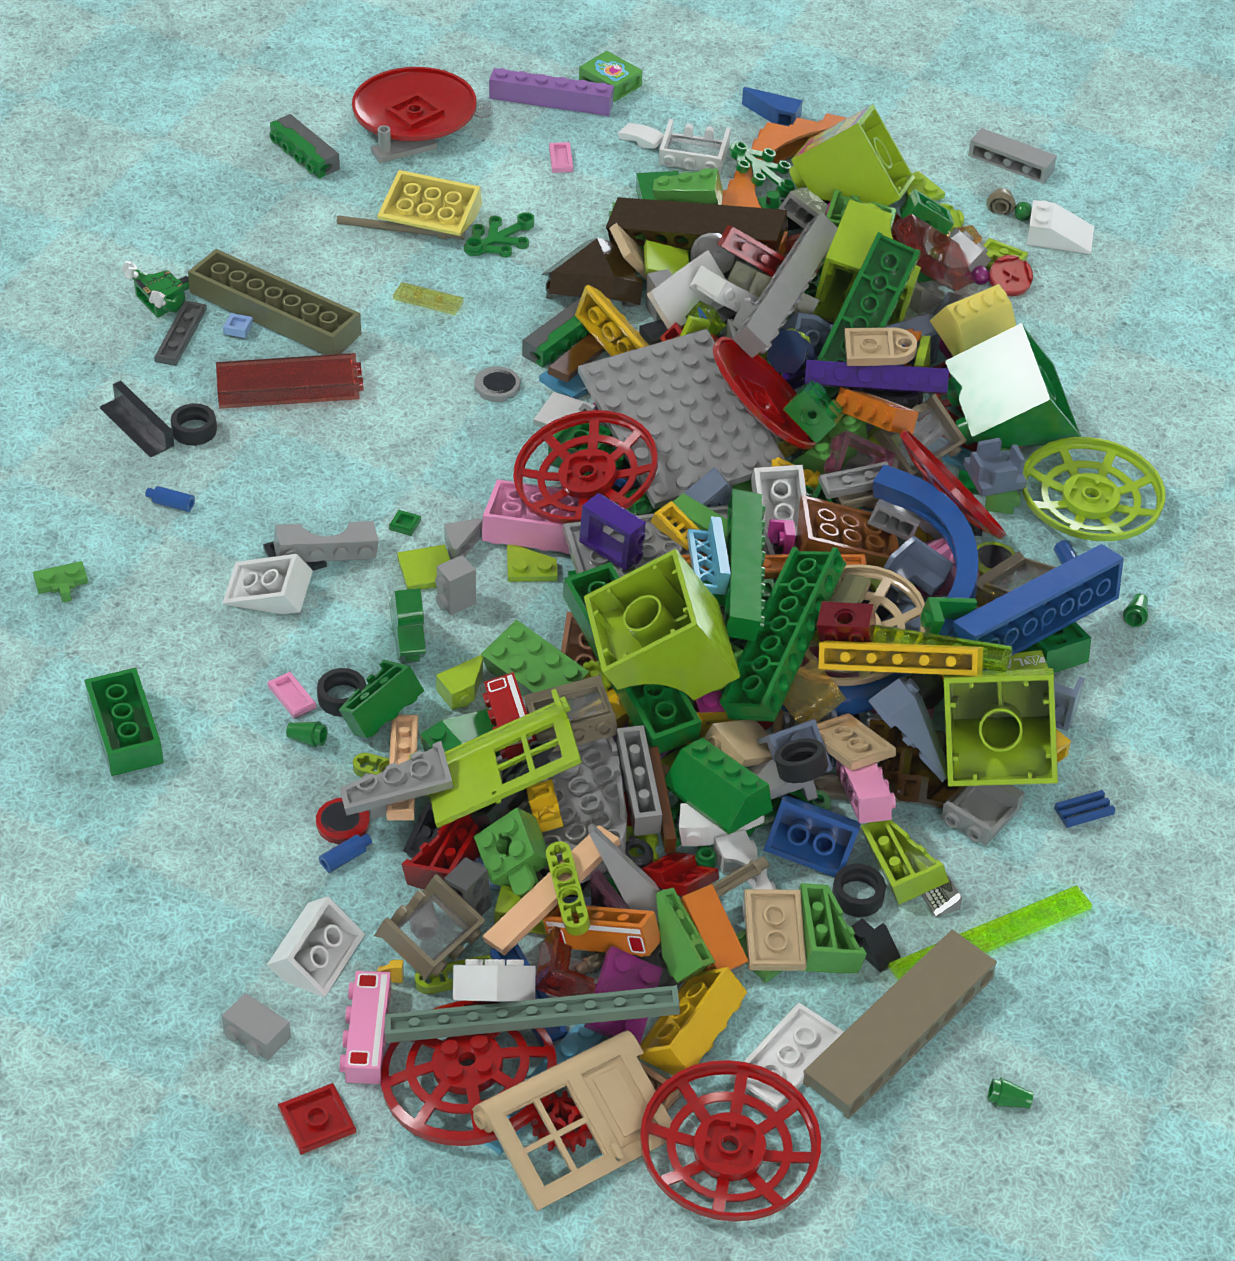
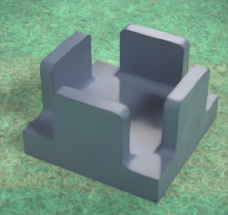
(994, 469)

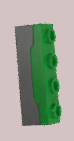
(304, 146)
(554, 337)

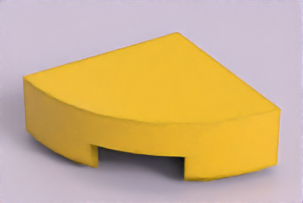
(396, 968)

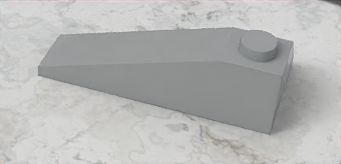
(633, 883)

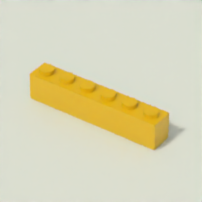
(901, 658)

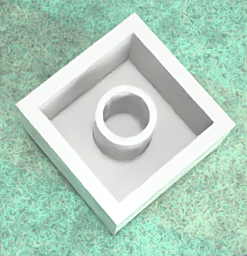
(493, 980)

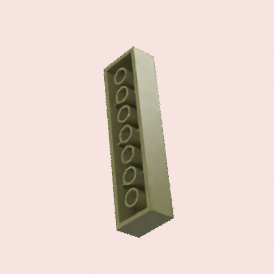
(275, 303)

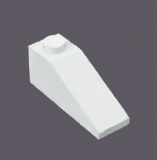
(699, 831)

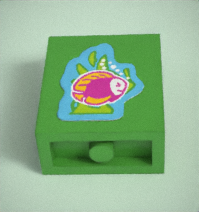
(613, 71)

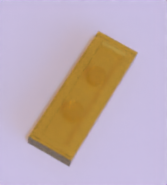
(428, 298)

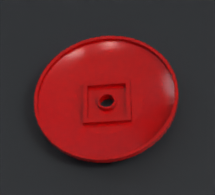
(414, 103)
(759, 391)

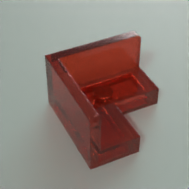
(554, 972)

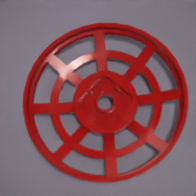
(583, 461)
(945, 481)
(462, 1079)
(732, 1128)

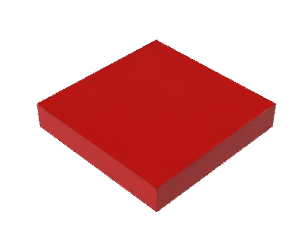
(316, 1118)

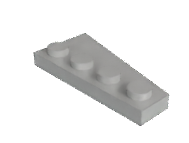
(414, 778)

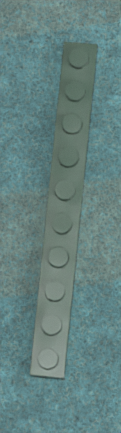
(531, 1014)

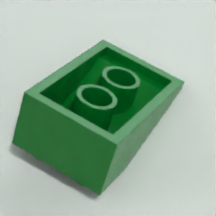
(457, 730)

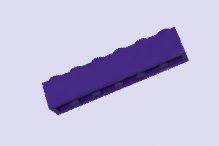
(878, 377)

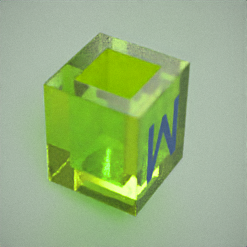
(708, 312)

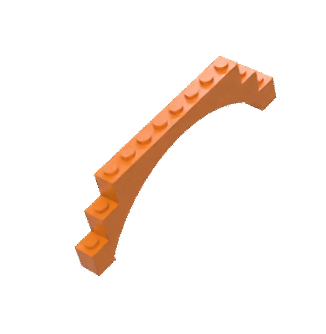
(786, 143)

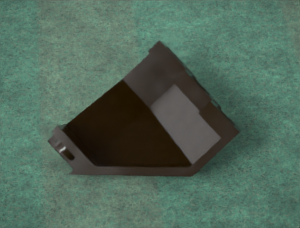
(598, 265)
(909, 774)

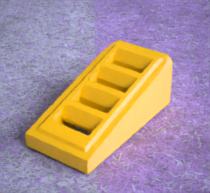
(661, 522)

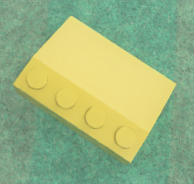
(431, 203)
(974, 319)

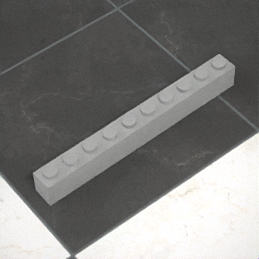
(786, 287)

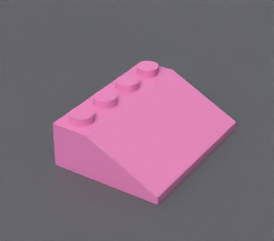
(512, 523)

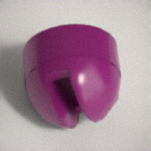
(980, 275)

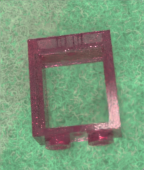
(839, 447)

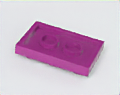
(622, 973)

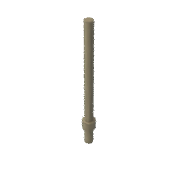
(392, 226)

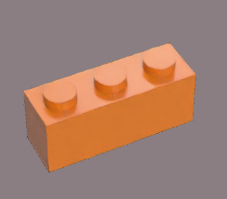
(715, 928)

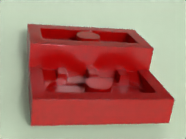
(681, 873)

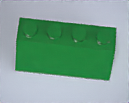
(718, 786)

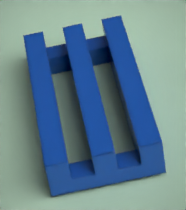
(1084, 804)

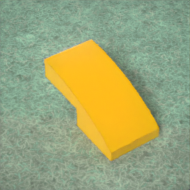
(545, 805)

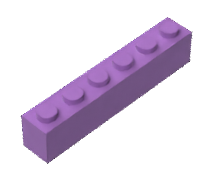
(551, 91)

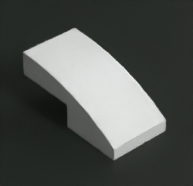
(644, 136)

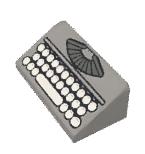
(943, 899)

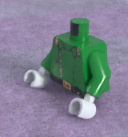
(157, 291)

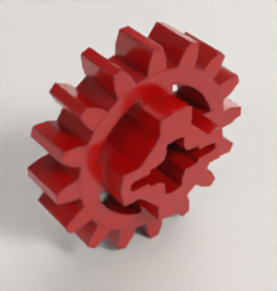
(568, 1112)

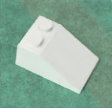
(1058, 229)
(780, 491)
(269, 584)

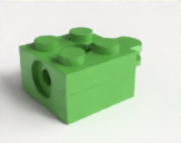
(513, 851)

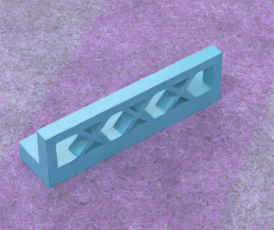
(717, 556)

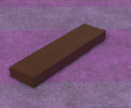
(582, 353)
(667, 828)

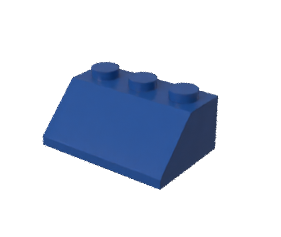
(812, 836)

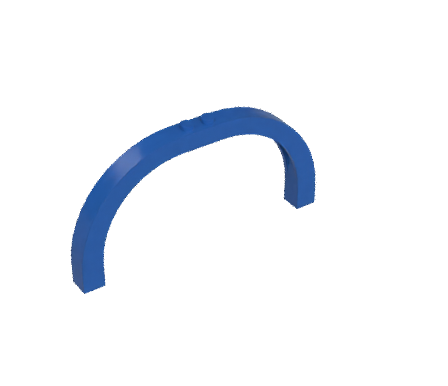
(944, 515)

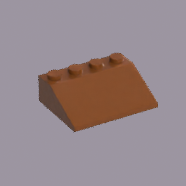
(835, 525)

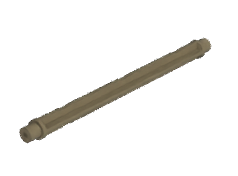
(721, 887)

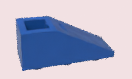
(772, 107)

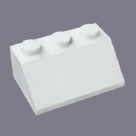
(316, 947)

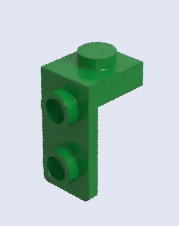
(938, 609)

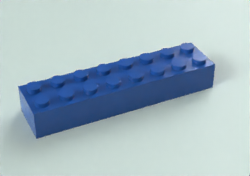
(1046, 602)

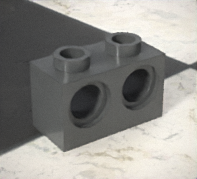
(471, 883)

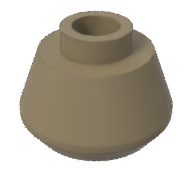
(1001, 202)

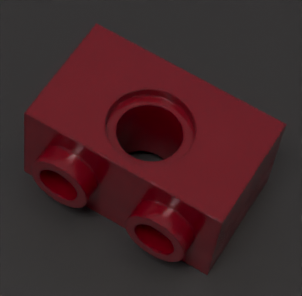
(846, 622)

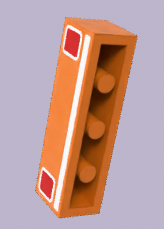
(877, 410)
(624, 929)

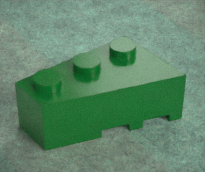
(381, 699)

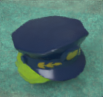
(790, 351)

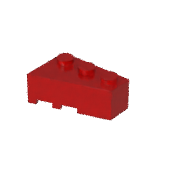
(443, 853)

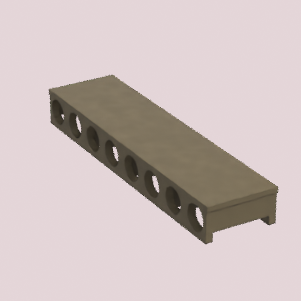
(900, 1023)

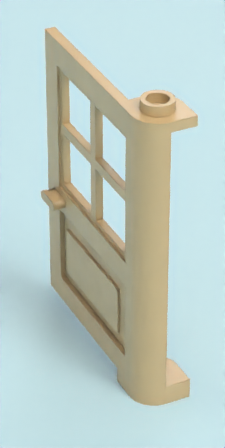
(611, 1098)

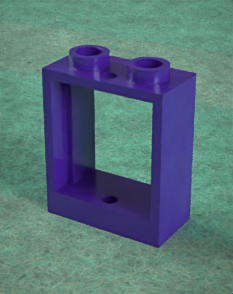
(603, 511)

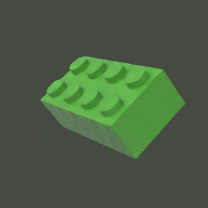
(532, 660)

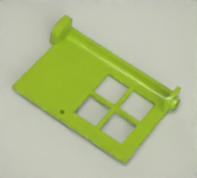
(476, 768)

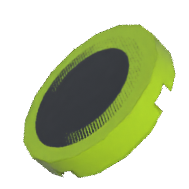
(992, 554)

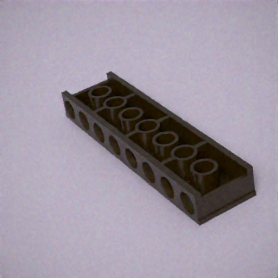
(694, 219)

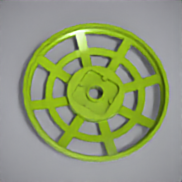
(1082, 484)

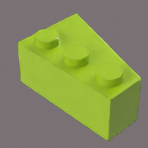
(902, 861)

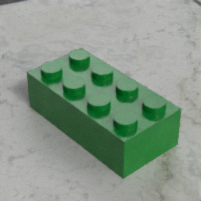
(124, 721)

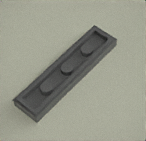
(180, 333)

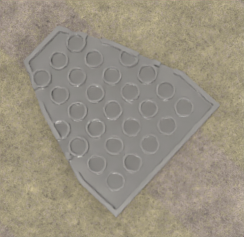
(587, 796)

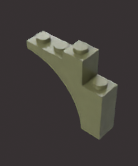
(755, 282)

